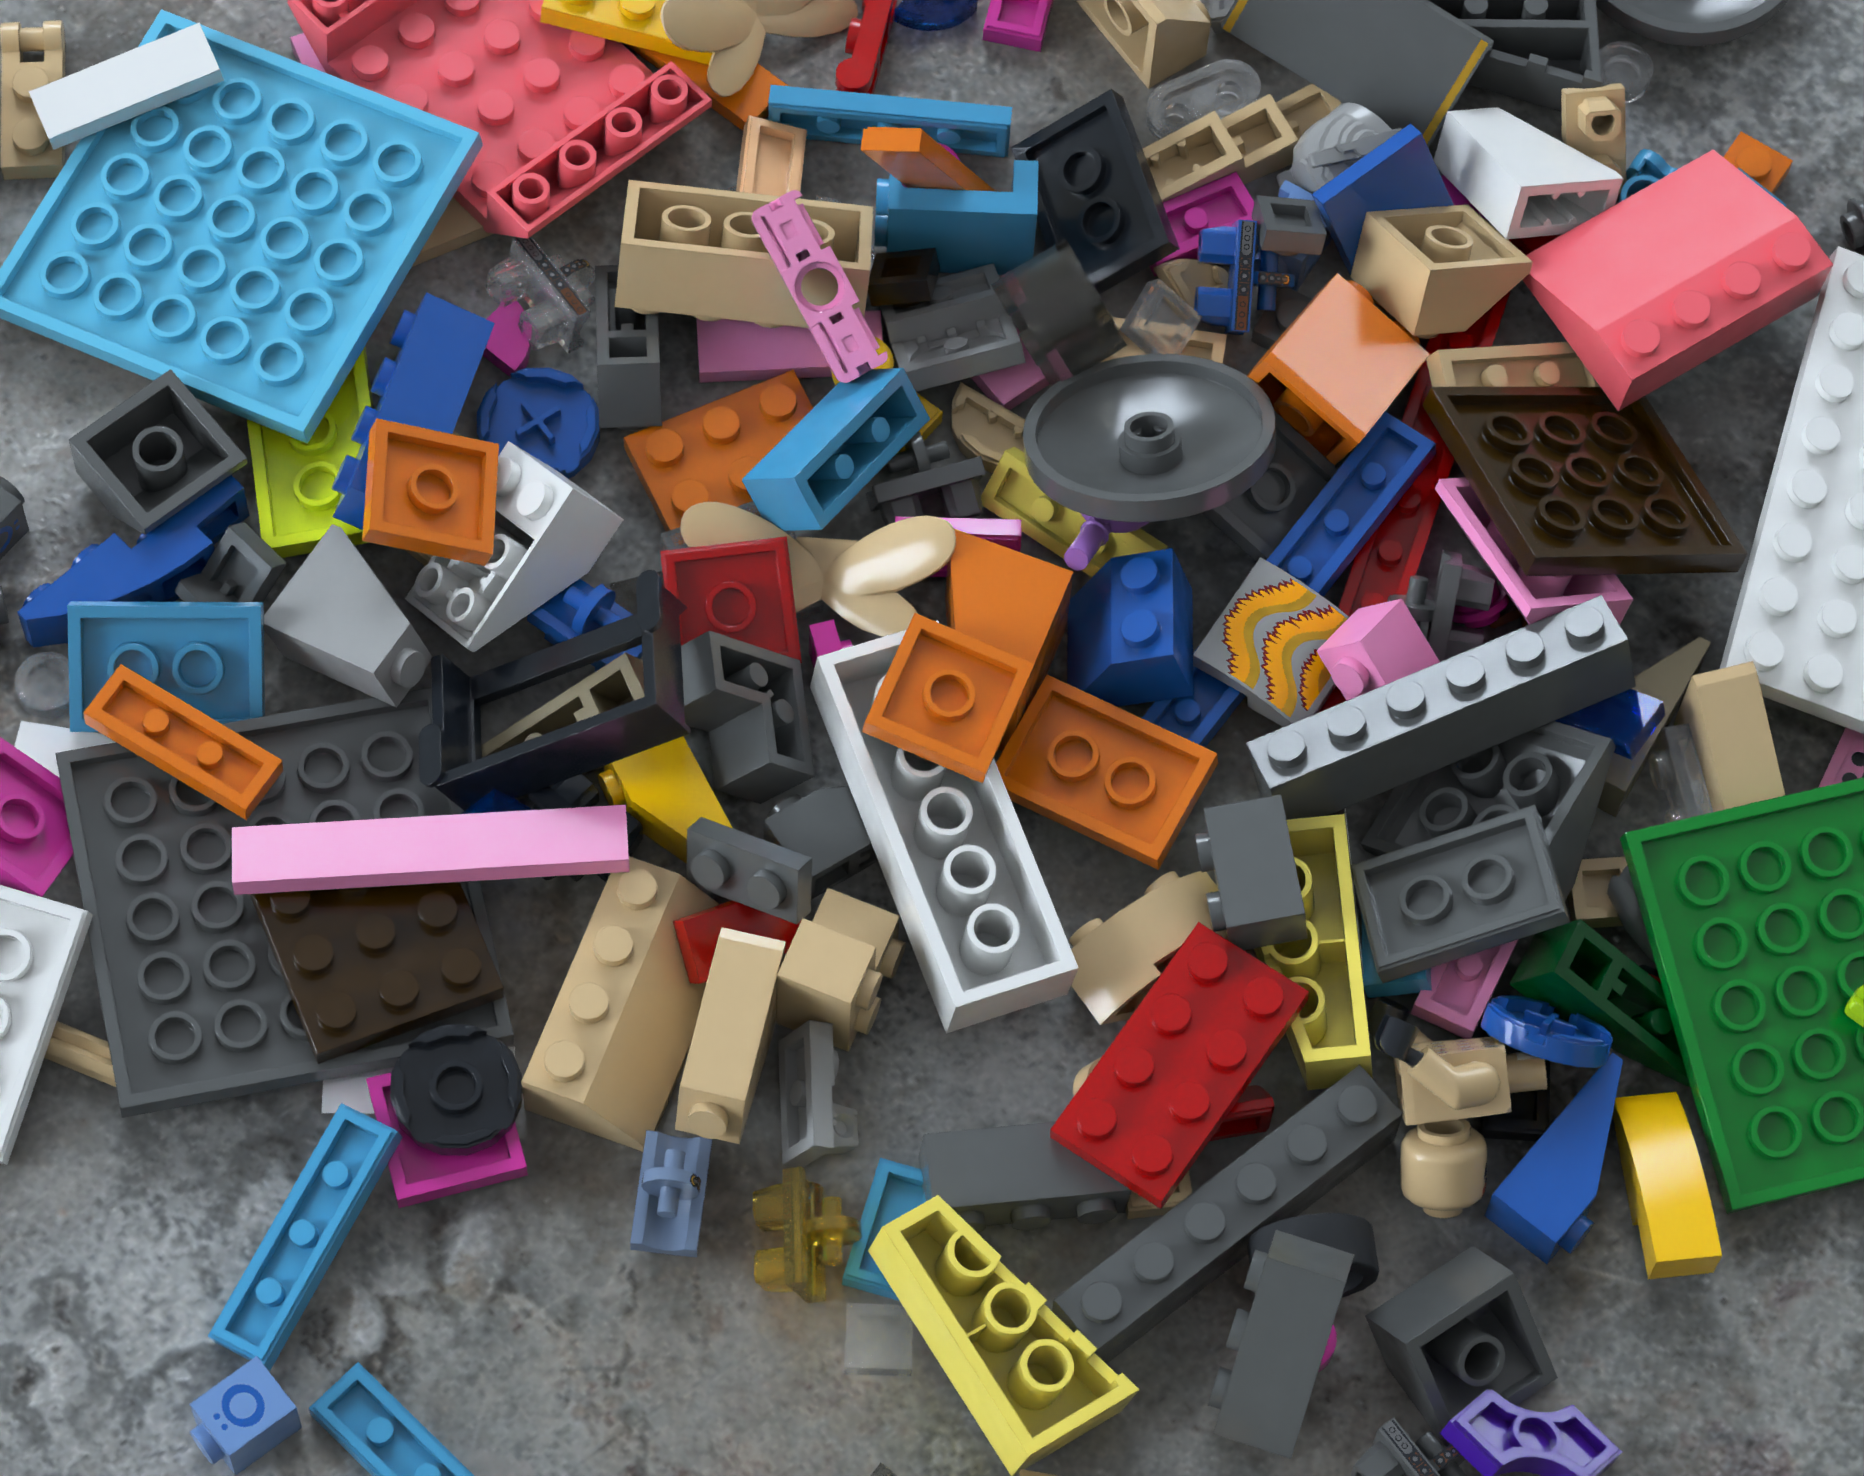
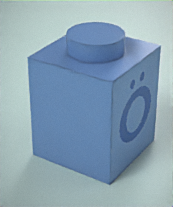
(243, 1417)

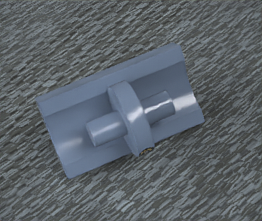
(671, 1194)

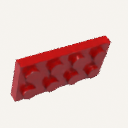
(1179, 1065)

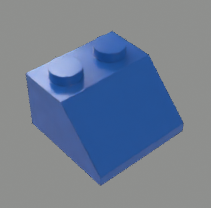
(1133, 631)

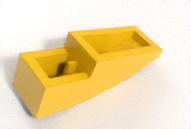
(1666, 1186)

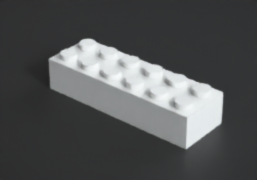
(947, 856)

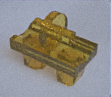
(812, 1235)

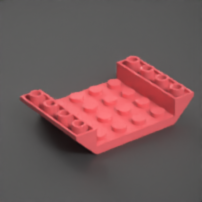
(548, 101)

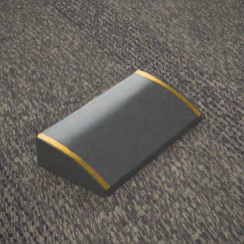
(1387, 55)

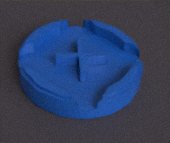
(544, 416)
(1536, 1030)

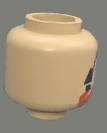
(1443, 1167)

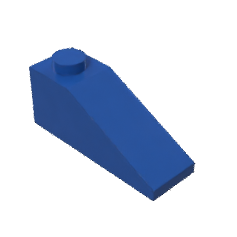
(1556, 1182)

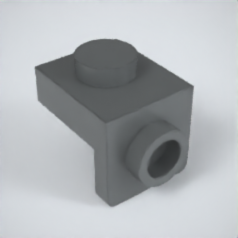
(237, 571)

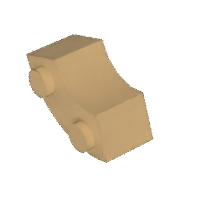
(1134, 946)

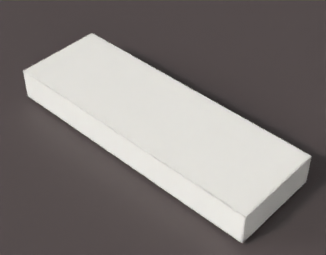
(126, 86)

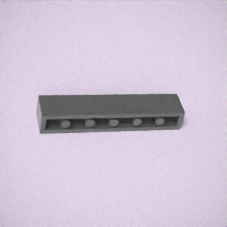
(1445, 712)
(1213, 1224)

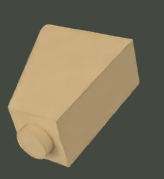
(1732, 736)
(730, 1036)

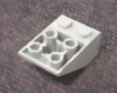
(543, 543)

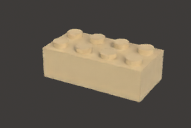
(704, 259)

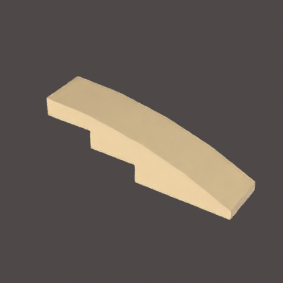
(1245, 142)

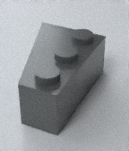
(1535, 46)

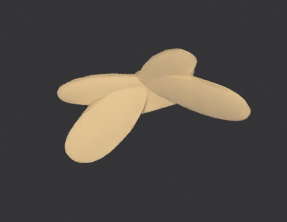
(738, 29)
(848, 575)

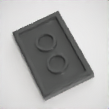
(1459, 894)

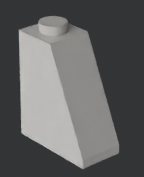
(346, 623)

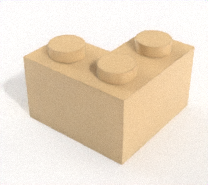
(838, 967)

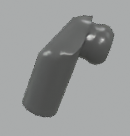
(1626, 906)

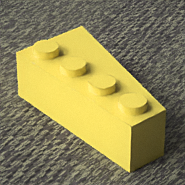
(1332, 1027)
(995, 1338)

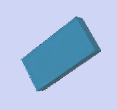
(892, 1194)

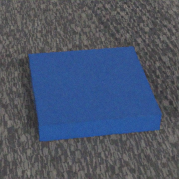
(1388, 178)

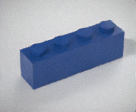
(420, 388)

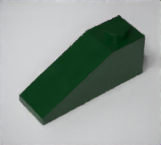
(1591, 977)

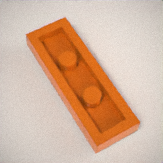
(183, 741)

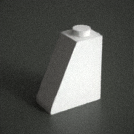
(1522, 175)

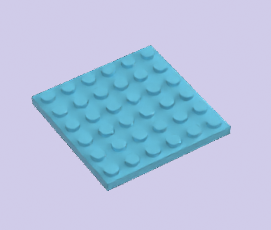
(239, 233)

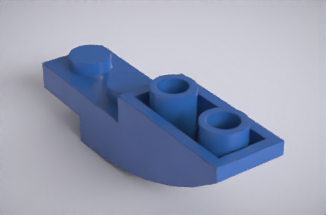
(138, 574)

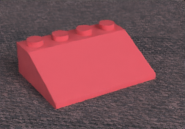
(1675, 276)

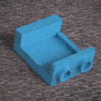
(962, 225)

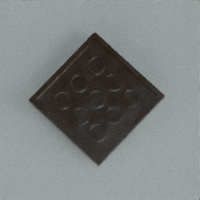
(1583, 482)

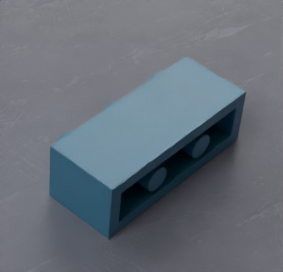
(836, 450)

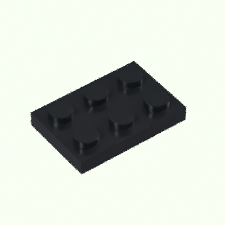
(1099, 191)

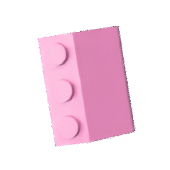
(1532, 595)

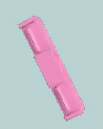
(796, 251)

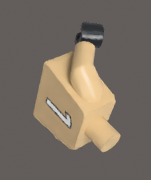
(1450, 1076)

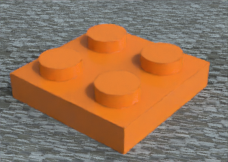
(430, 492)
(948, 697)

